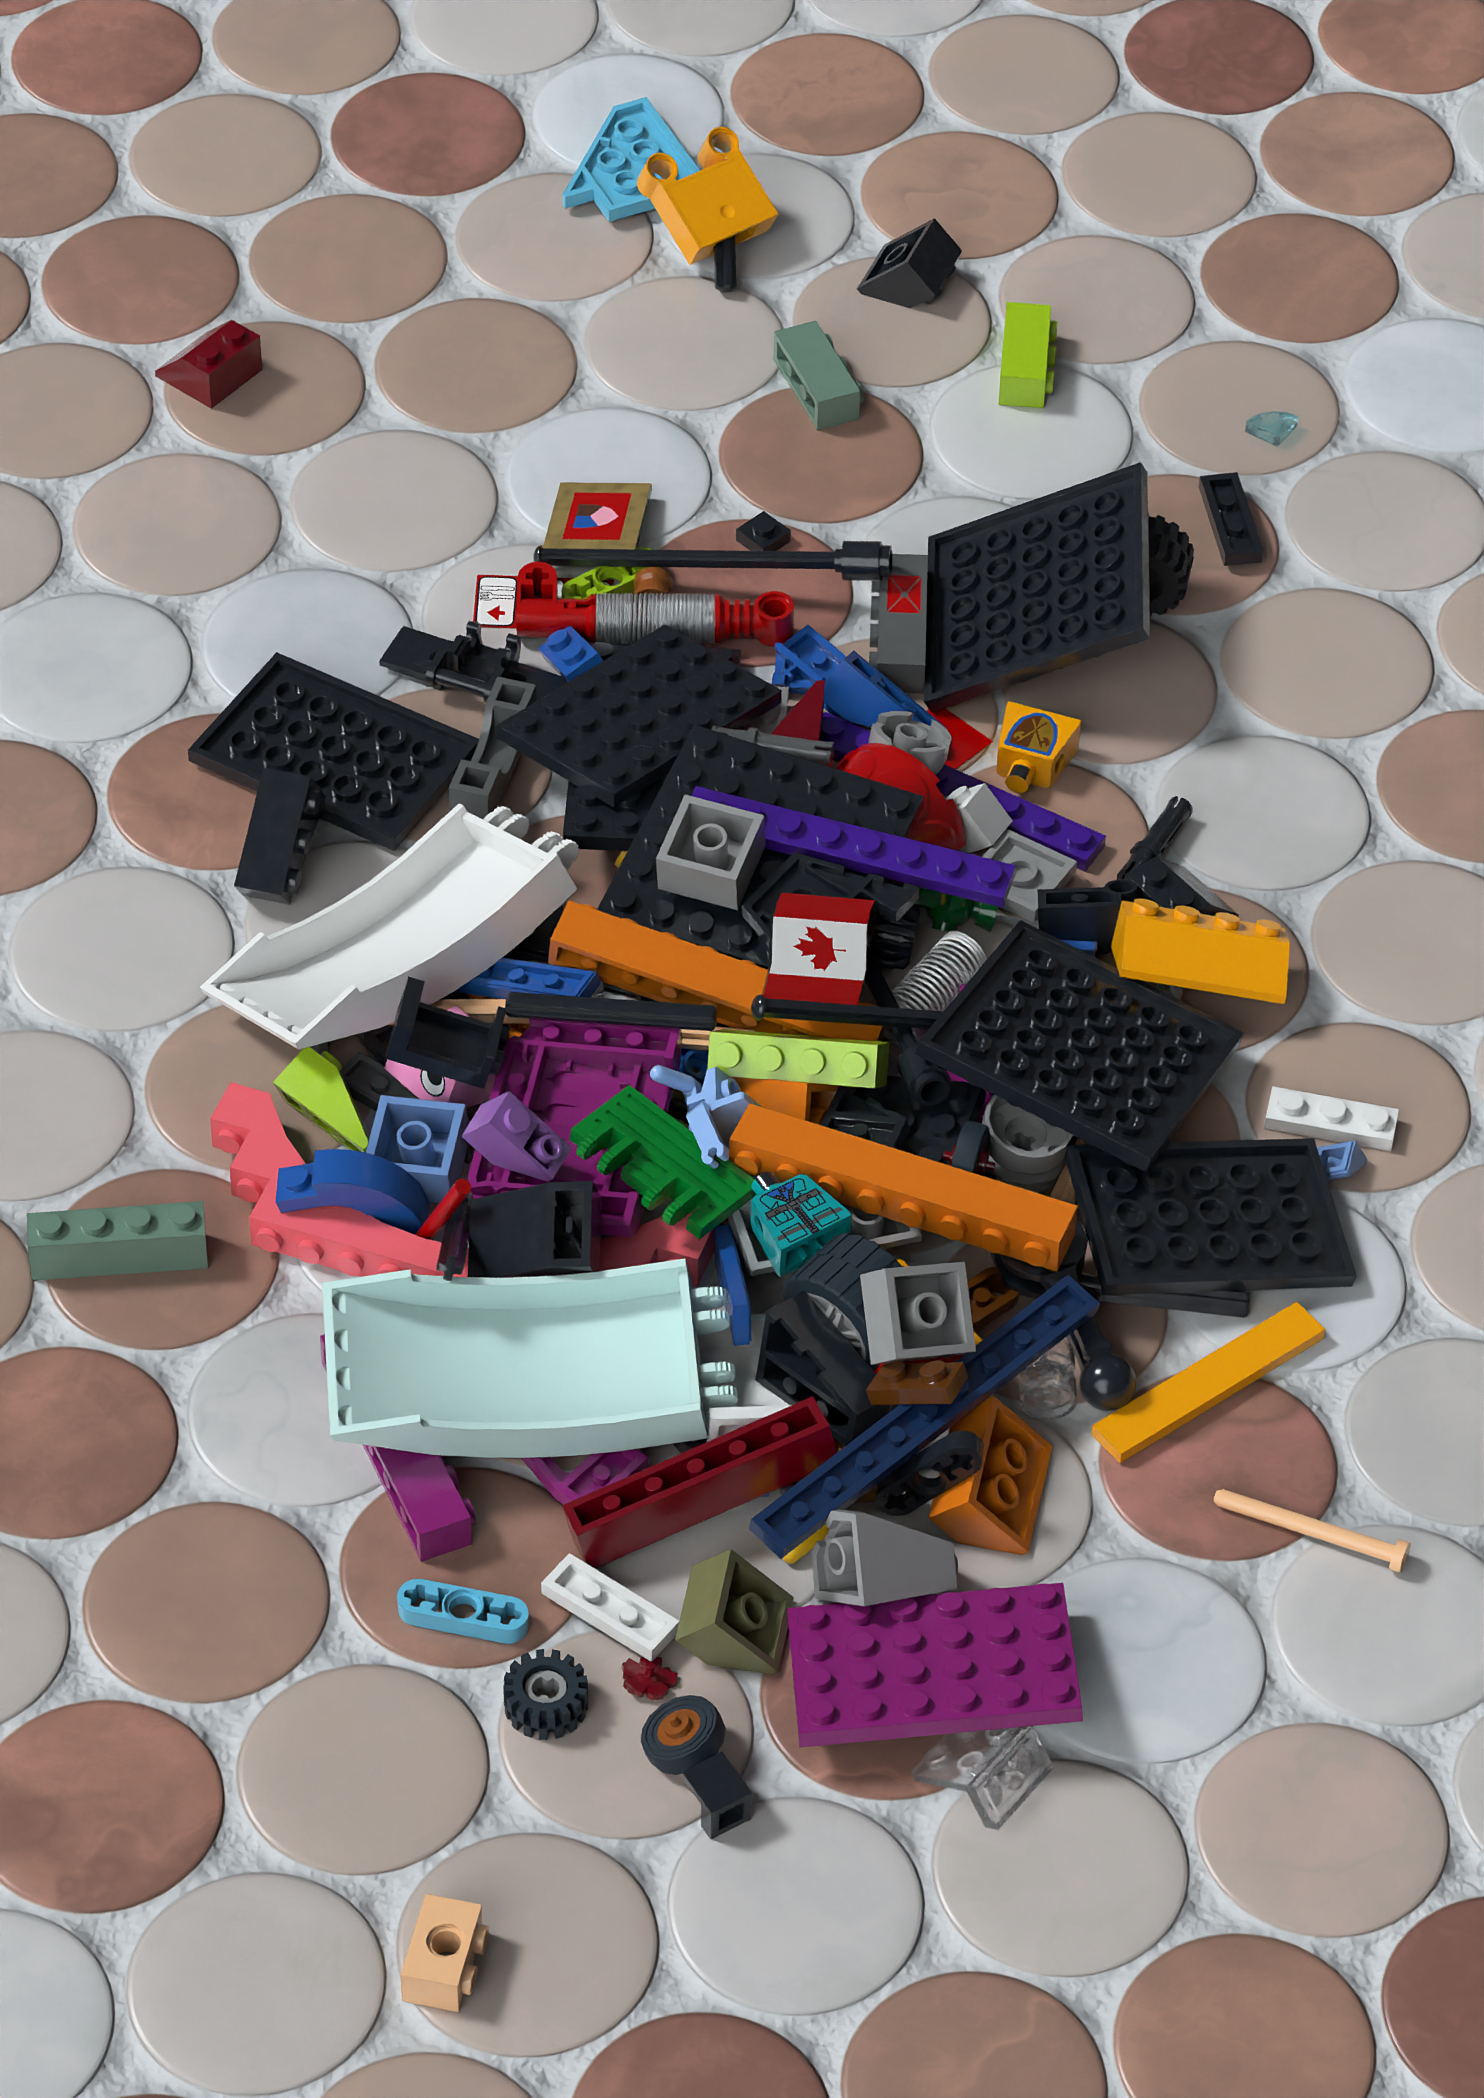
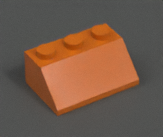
(1003, 1498)

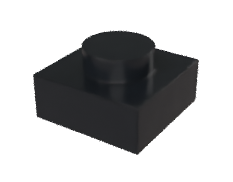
(763, 533)

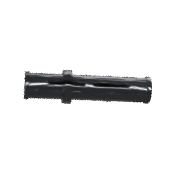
(1159, 835)

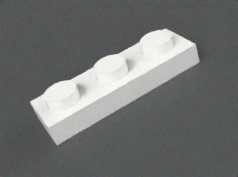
(1331, 1118)
(610, 1607)

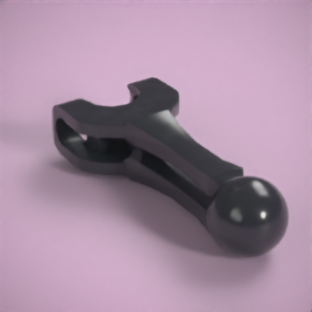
(1105, 1378)

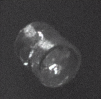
(1049, 1384)

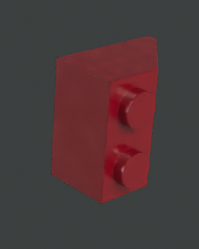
(215, 363)

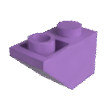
(516, 1138)

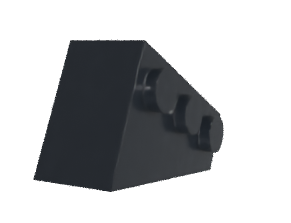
(810, 1357)

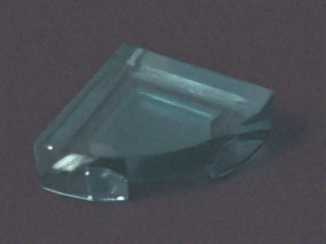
(1272, 426)

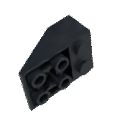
(536, 1231)

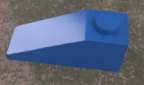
(862, 693)

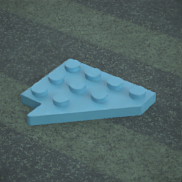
(618, 156)

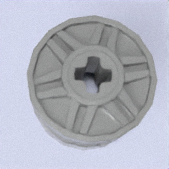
(1024, 1147)

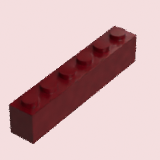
(700, 1483)

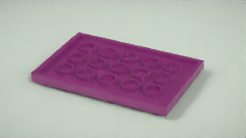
(933, 1665)

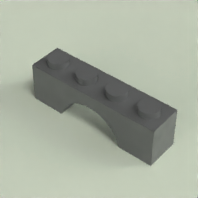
(484, 779)

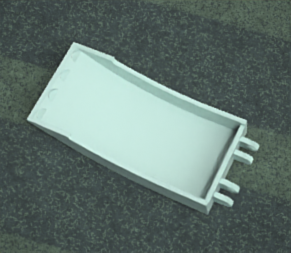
(523, 1361)

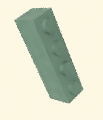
(117, 1240)

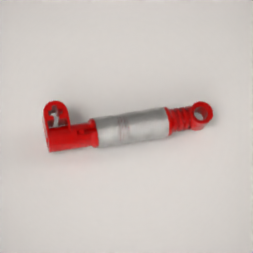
(629, 616)

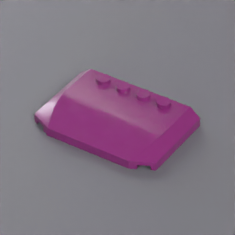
(563, 1077)

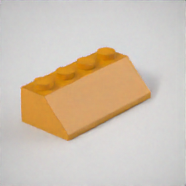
(1202, 951)

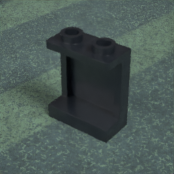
(445, 1040)

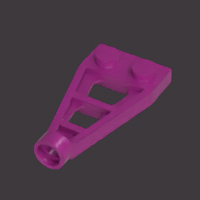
(592, 1474)

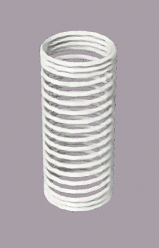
(948, 961)

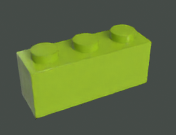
(1027, 355)

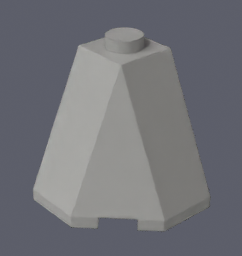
(879, 1561)

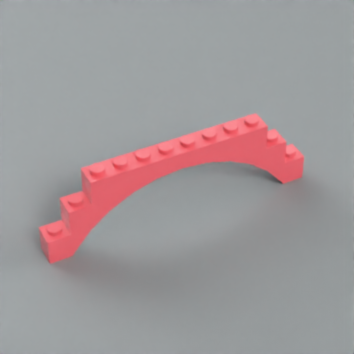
(359, 1243)

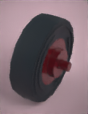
(971, 1149)

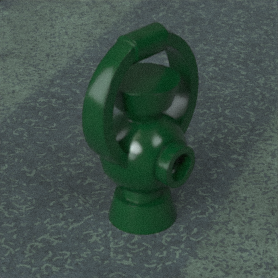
(952, 911)

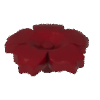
(648, 1678)

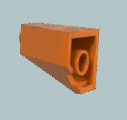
(793, 1098)

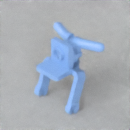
(711, 1108)

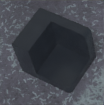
(722, 1794)

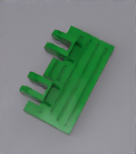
(661, 1162)

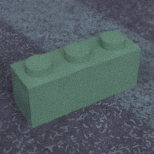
(817, 375)

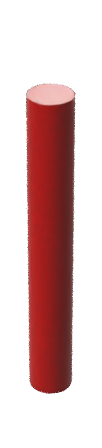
(445, 1209)

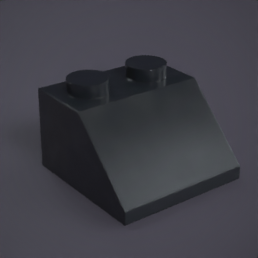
(912, 266)
(1175, 886)

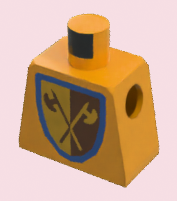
(1035, 746)

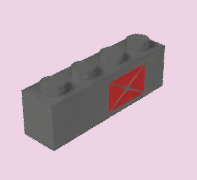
(901, 623)

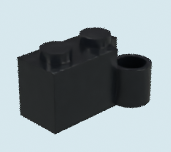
(1084, 912)

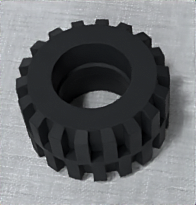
(1169, 564)

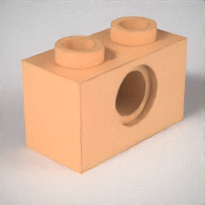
(443, 1927)

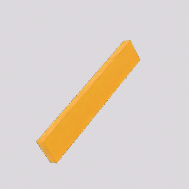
(1208, 1382)

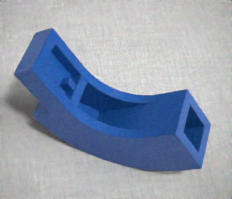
(355, 1182)

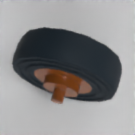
(682, 1734)

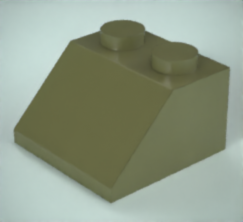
(734, 1615)

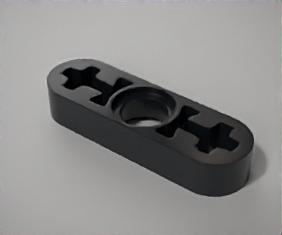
(935, 1457)

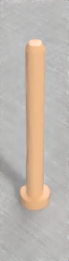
(1395, 1554)

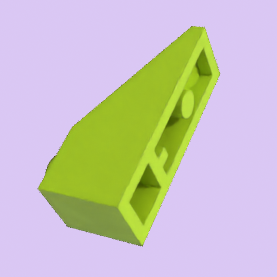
(320, 1094)

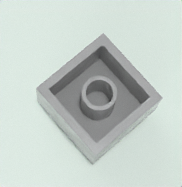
(711, 852)
(917, 1312)

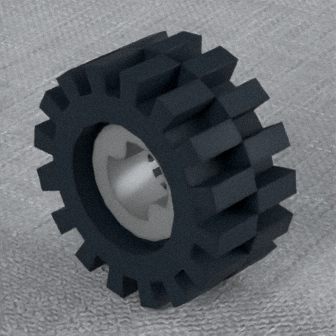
(541, 1712)

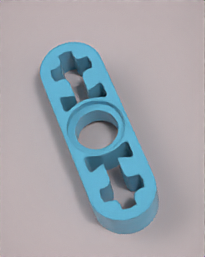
(473, 1626)

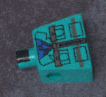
(794, 1219)

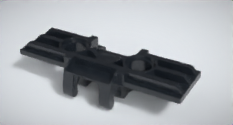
(464, 663)

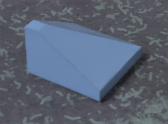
(1341, 1159)

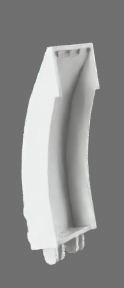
(431, 915)

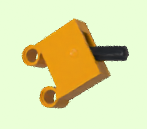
(712, 207)

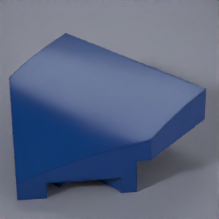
(804, 661)

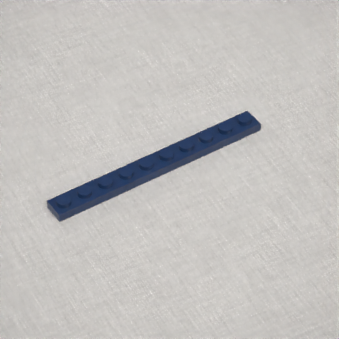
(914, 1426)

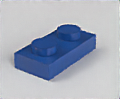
(569, 653)

